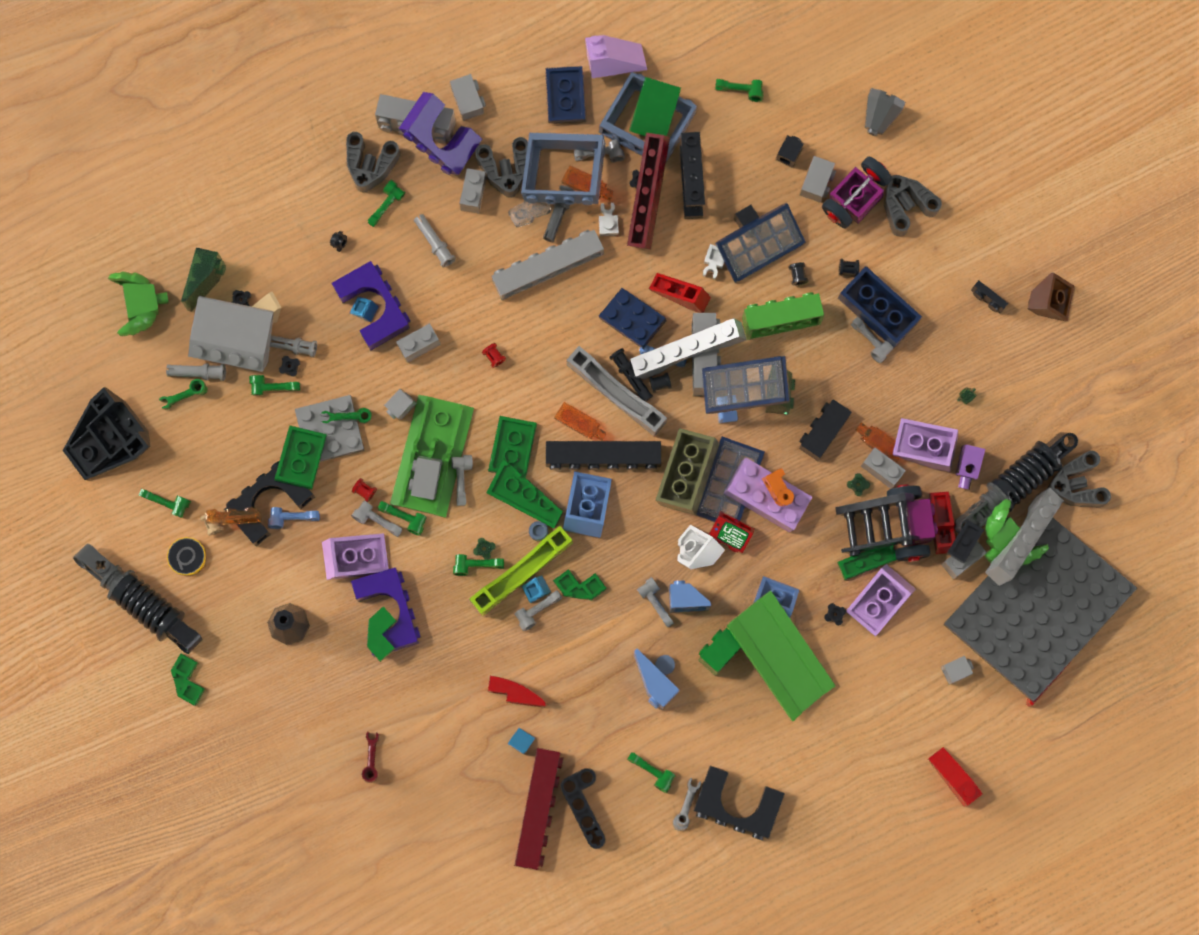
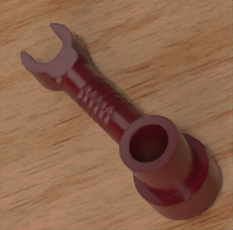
(371, 760)

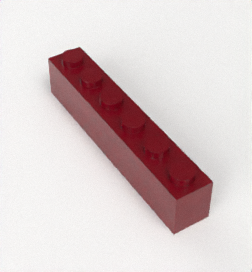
(648, 191)
(537, 809)

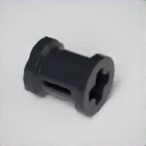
(848, 267)
(798, 273)
(660, 382)

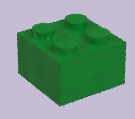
(719, 652)

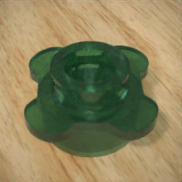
(967, 395)
(858, 489)
(483, 543)

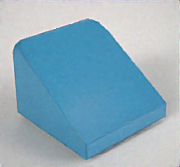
(364, 309)
(536, 589)
(521, 741)

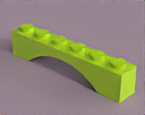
(522, 571)

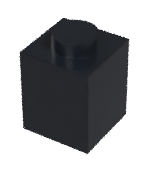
(790, 151)
(745, 216)

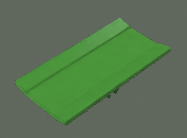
(435, 432)
(780, 655)

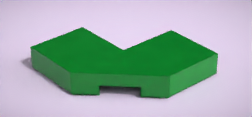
(586, 590)
(378, 625)
(181, 674)

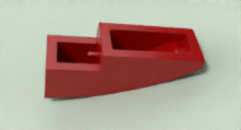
(944, 520)
(515, 692)

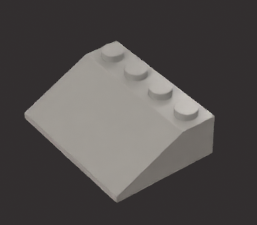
(231, 334)

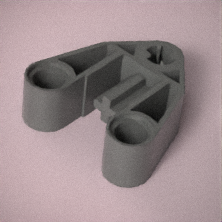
(489, 166)
(383, 167)
(917, 192)
(1083, 498)

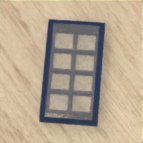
(760, 242)
(745, 385)
(725, 464)

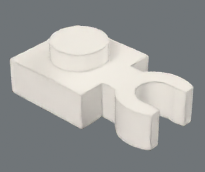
(608, 223)
(714, 261)

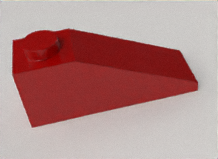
(680, 292)
(955, 777)

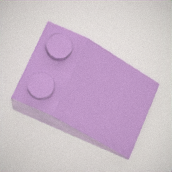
(613, 56)
(926, 444)
(354, 556)
(880, 600)

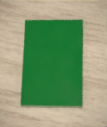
(654, 107)
(513, 443)
(300, 457)

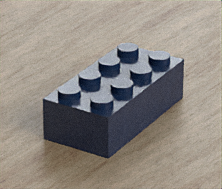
(879, 307)

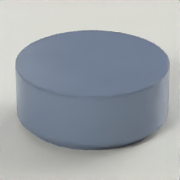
(538, 531)
(665, 664)

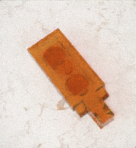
(581, 181)
(579, 422)
(877, 439)
(232, 516)

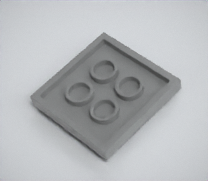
(342, 435)

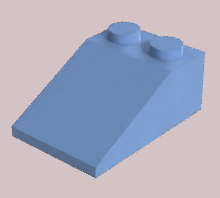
(587, 504)
(657, 685)

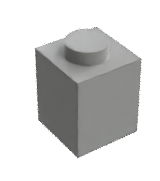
(400, 404)
(957, 669)

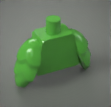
(140, 301)
(1002, 530)

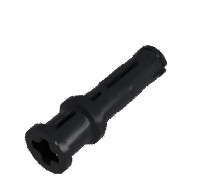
(626, 368)

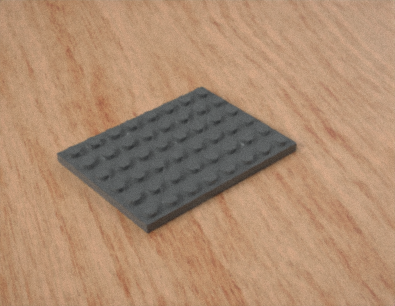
(1043, 614)

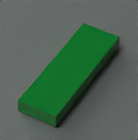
(866, 561)

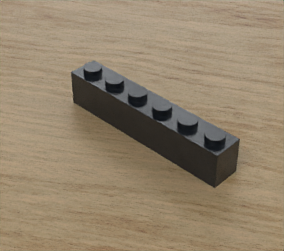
(603, 454)

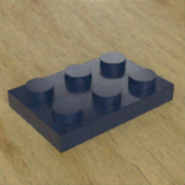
(565, 94)
(632, 318)

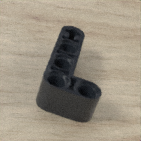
(586, 810)

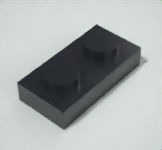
(984, 293)
(965, 541)

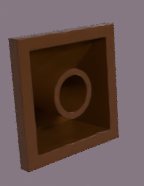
(1052, 298)

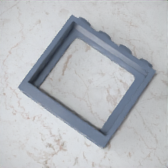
(634, 83)
(541, 141)

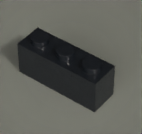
(824, 429)

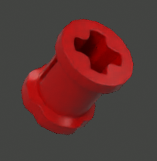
(493, 355)
(364, 490)

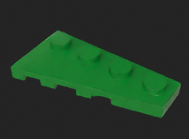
(521, 494)

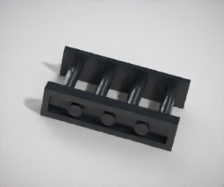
(692, 175)
(866, 509)

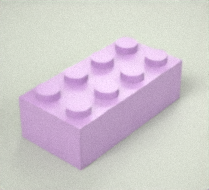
(749, 490)

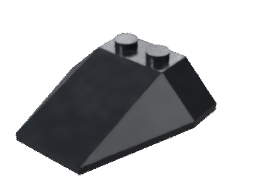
(106, 436)

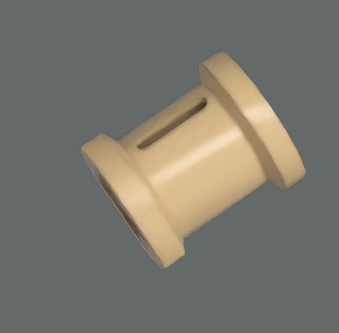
(212, 528)

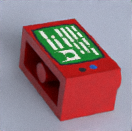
(731, 532)

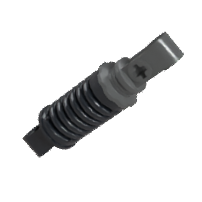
(1020, 478)
(139, 600)

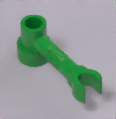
(754, 89)
(393, 193)
(258, 385)
(194, 386)
(349, 416)
(178, 506)
(416, 522)
(462, 564)
(664, 779)

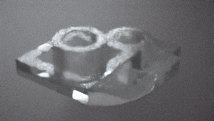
(526, 212)

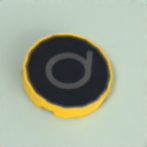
(186, 556)

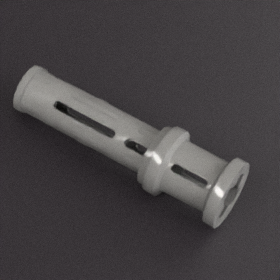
(438, 248)
(297, 346)
(206, 371)

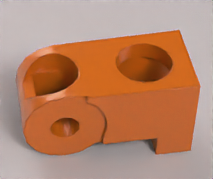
(777, 488)

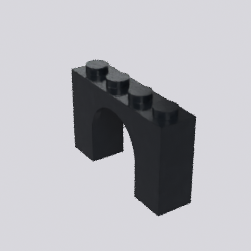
(256, 531)
(758, 823)

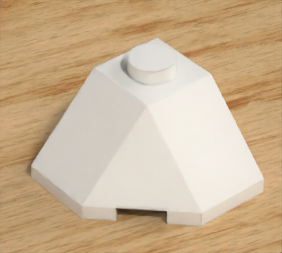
(698, 548)

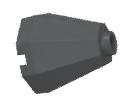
(881, 111)

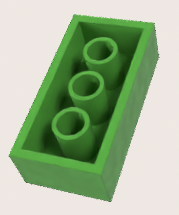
(782, 316)

